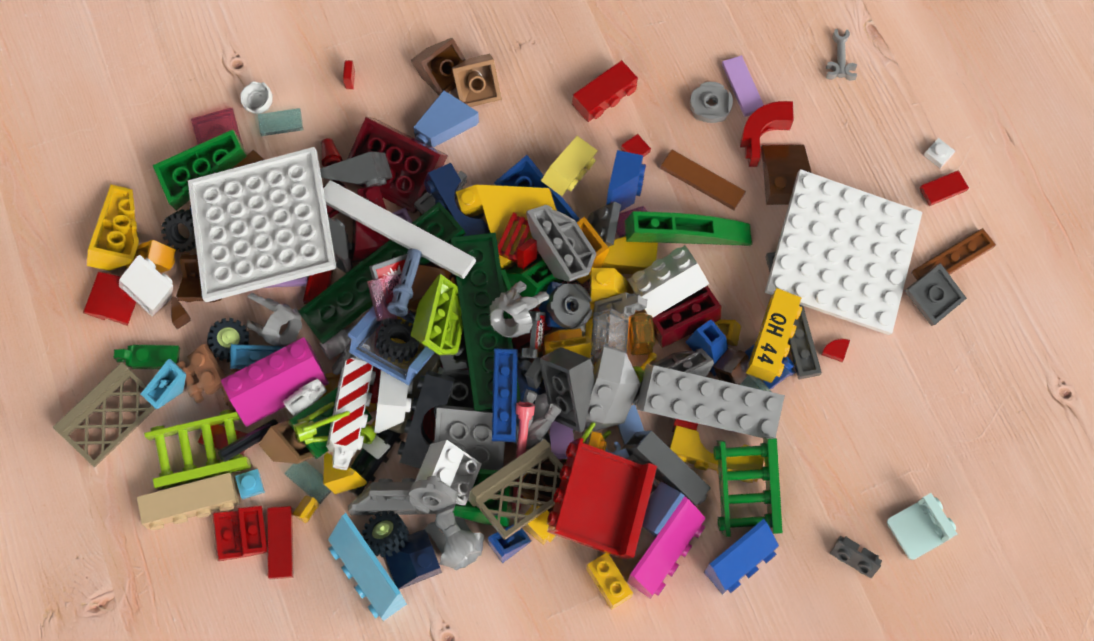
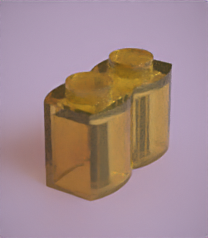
(641, 334)

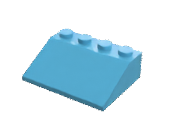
(365, 569)

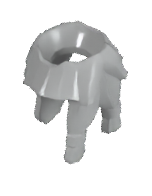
(518, 308)
(281, 315)
(541, 420)
(458, 543)

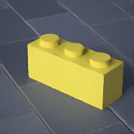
(570, 166)

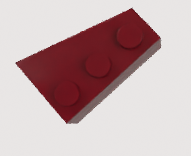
(364, 239)
(686, 316)

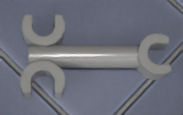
(840, 68)

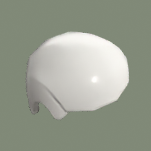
(256, 97)

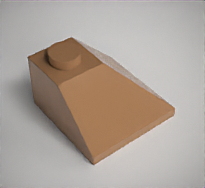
(477, 81)
(283, 446)

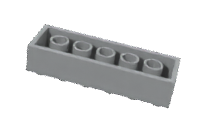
(710, 402)

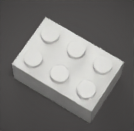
(668, 280)

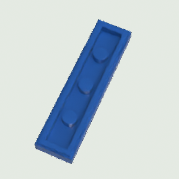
(504, 395)

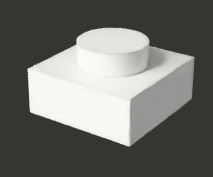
(939, 153)

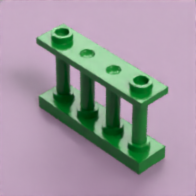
(769, 474)

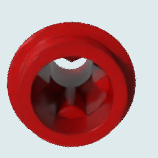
(329, 153)

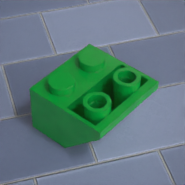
(535, 276)

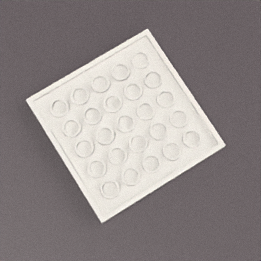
(261, 224)
(844, 252)

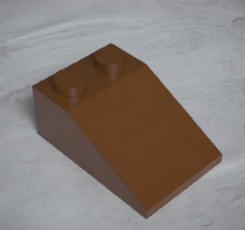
(780, 171)

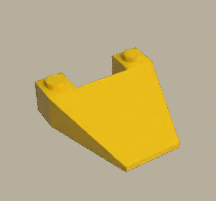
(499, 204)

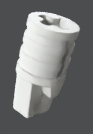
(336, 344)
(304, 397)

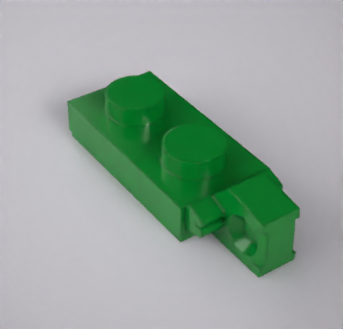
(147, 356)

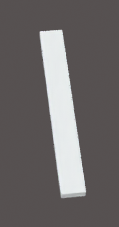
(398, 229)

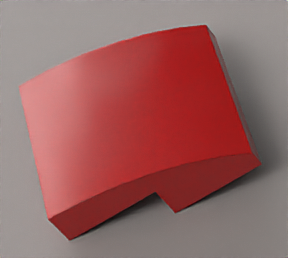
(109, 300)
(239, 533)

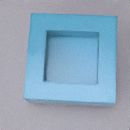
(249, 484)

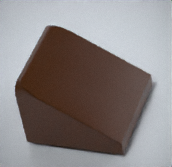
(178, 314)

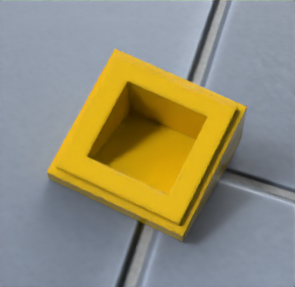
(730, 329)
(306, 508)

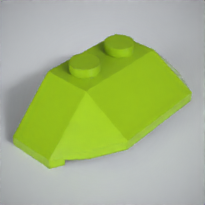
(439, 318)

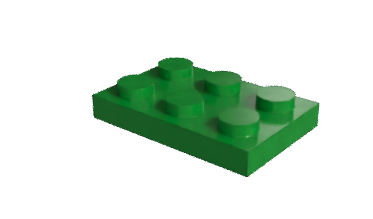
(319, 448)

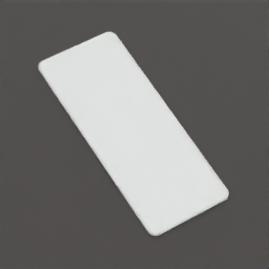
(376, 448)

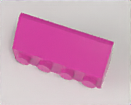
(266, 383)
(667, 548)

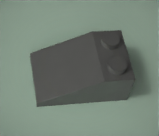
(366, 169)
(569, 384)

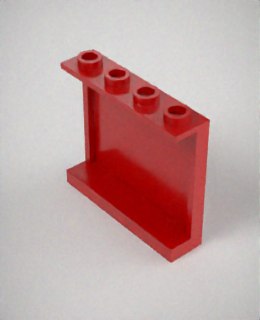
(601, 500)

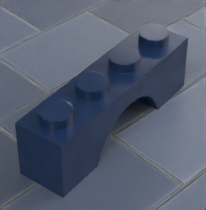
(442, 185)

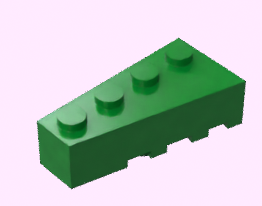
(199, 161)

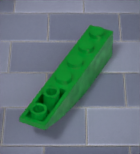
(685, 229)

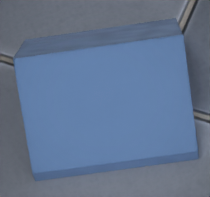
(661, 507)

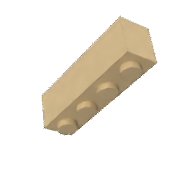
(188, 501)

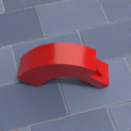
(766, 118)

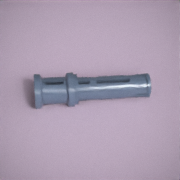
(403, 291)

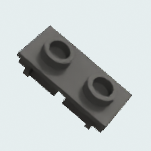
(865, 562)

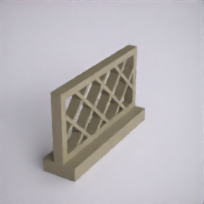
(92, 402)
(506, 477)

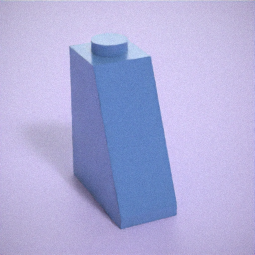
(445, 120)

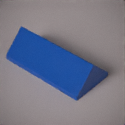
(527, 174)

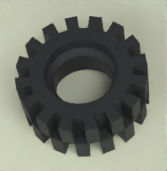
(172, 233)
(393, 349)

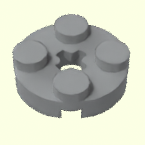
(705, 112)
(433, 495)

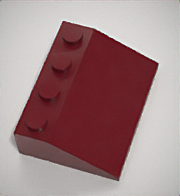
(407, 158)

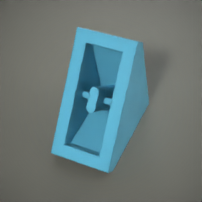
(165, 385)

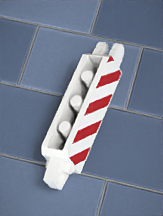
(351, 396)

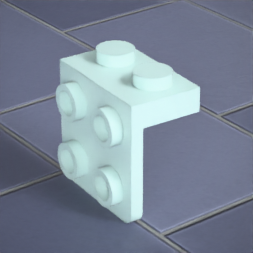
(922, 527)

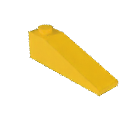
(115, 234)

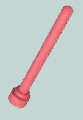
(524, 413)

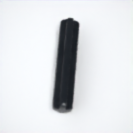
(245, 442)

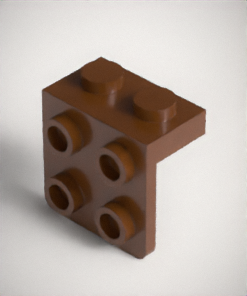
(190, 285)

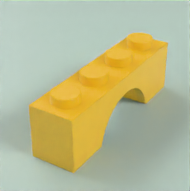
(689, 448)

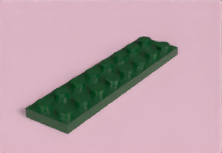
(351, 294)
(476, 295)

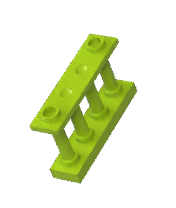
(190, 471)

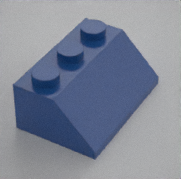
(626, 179)
(742, 558)

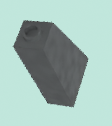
(670, 468)

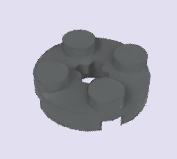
(558, 306)

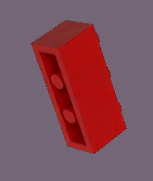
(605, 91)

